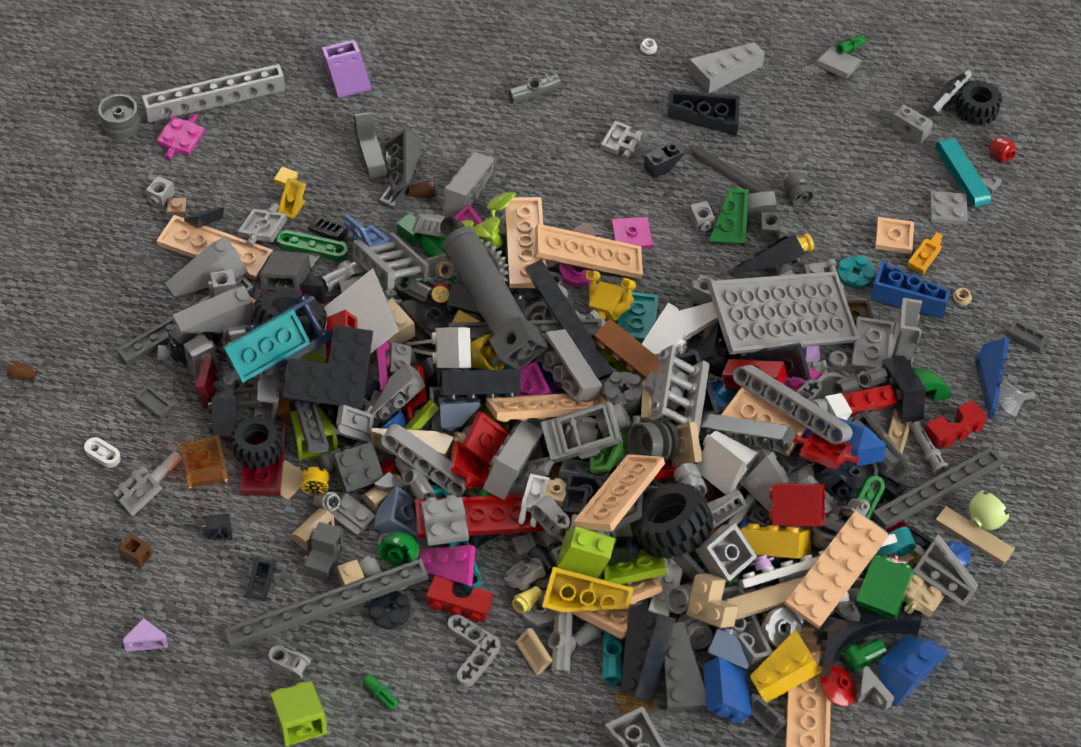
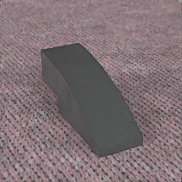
(759, 203)

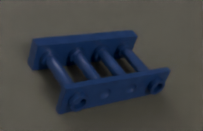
(321, 335)

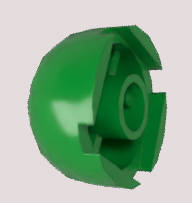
(398, 549)

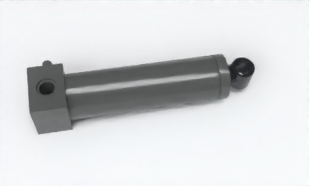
(513, 336)

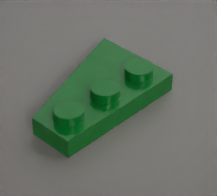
(733, 219)

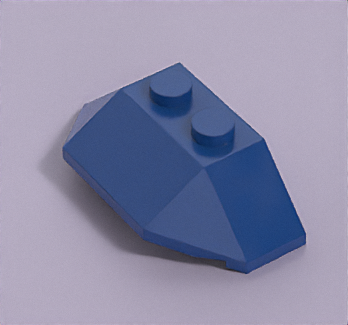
(864, 444)
(909, 665)

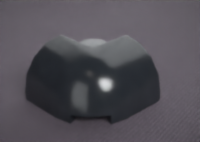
(579, 491)

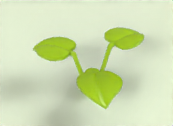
(489, 229)

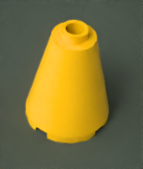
(482, 353)

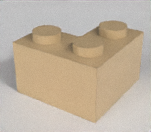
(706, 602)

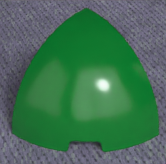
(934, 384)

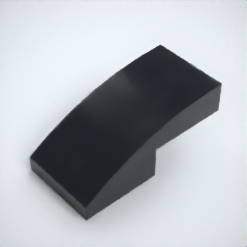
(891, 492)

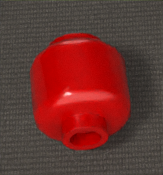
(1002, 149)

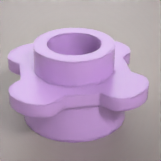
(762, 562)

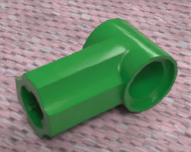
(862, 655)

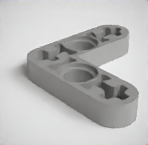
(480, 648)

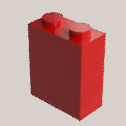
(797, 504)

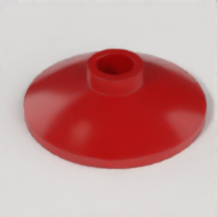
(839, 687)

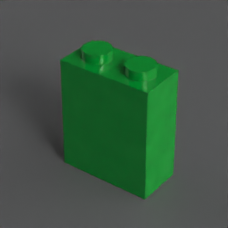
(885, 587)

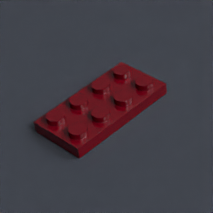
(265, 480)

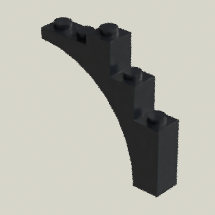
(840, 633)

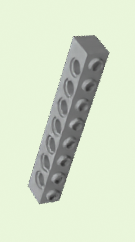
(213, 93)

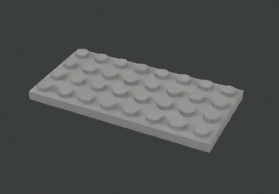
(782, 311)

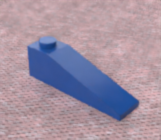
(990, 371)

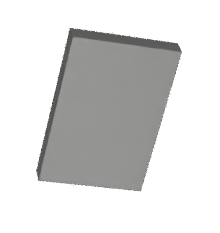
(873, 343)

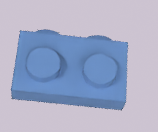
(370, 236)

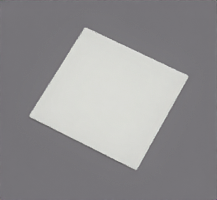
(369, 306)

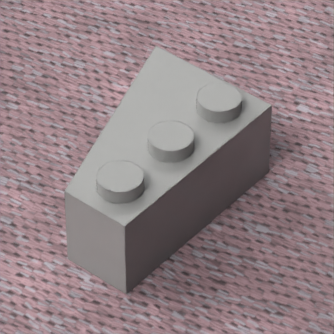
(946, 572)

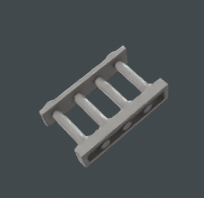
(384, 271)
(695, 388)

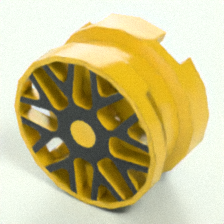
(314, 481)

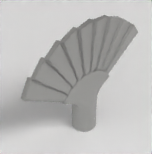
(1012, 398)

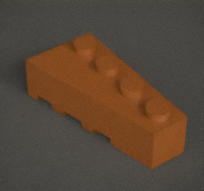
(626, 350)

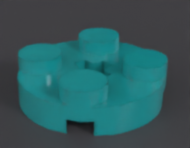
(858, 263)

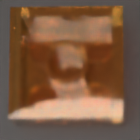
(203, 461)

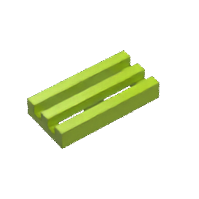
(422, 416)

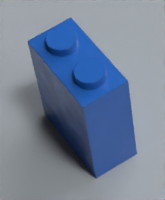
(727, 690)

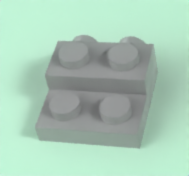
(444, 520)

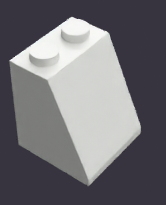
(725, 462)

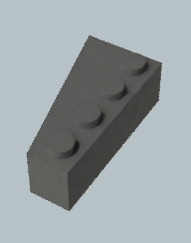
(681, 675)

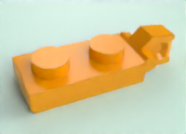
(925, 254)

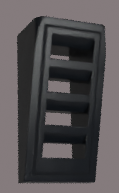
(341, 229)
(266, 564)

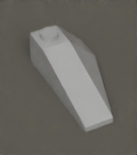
(196, 274)
(219, 312)

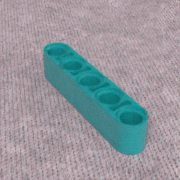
(963, 171)

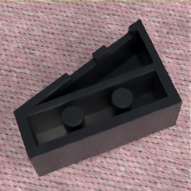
(906, 387)

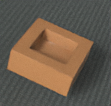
(176, 206)

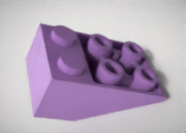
(345, 68)

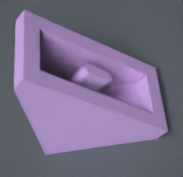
(145, 637)

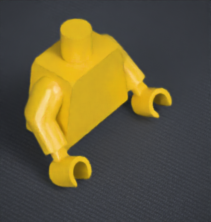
(609, 299)

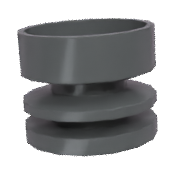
(654, 439)

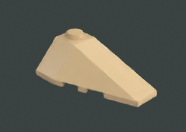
(438, 441)

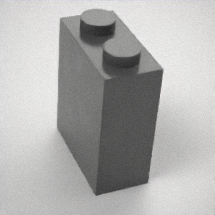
(285, 271)

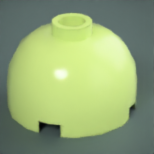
(987, 511)

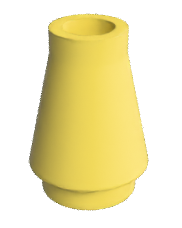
(524, 601)

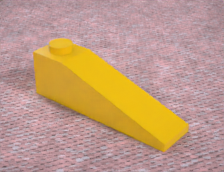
(581, 593)

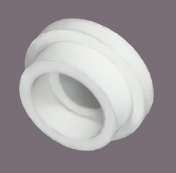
(648, 46)

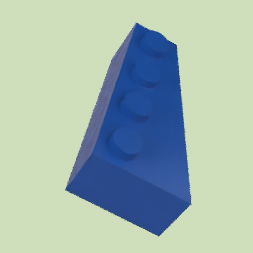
(894, 285)

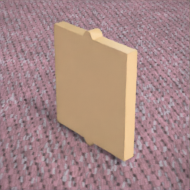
(290, 480)

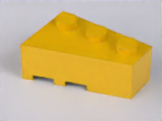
(778, 542)
(785, 668)

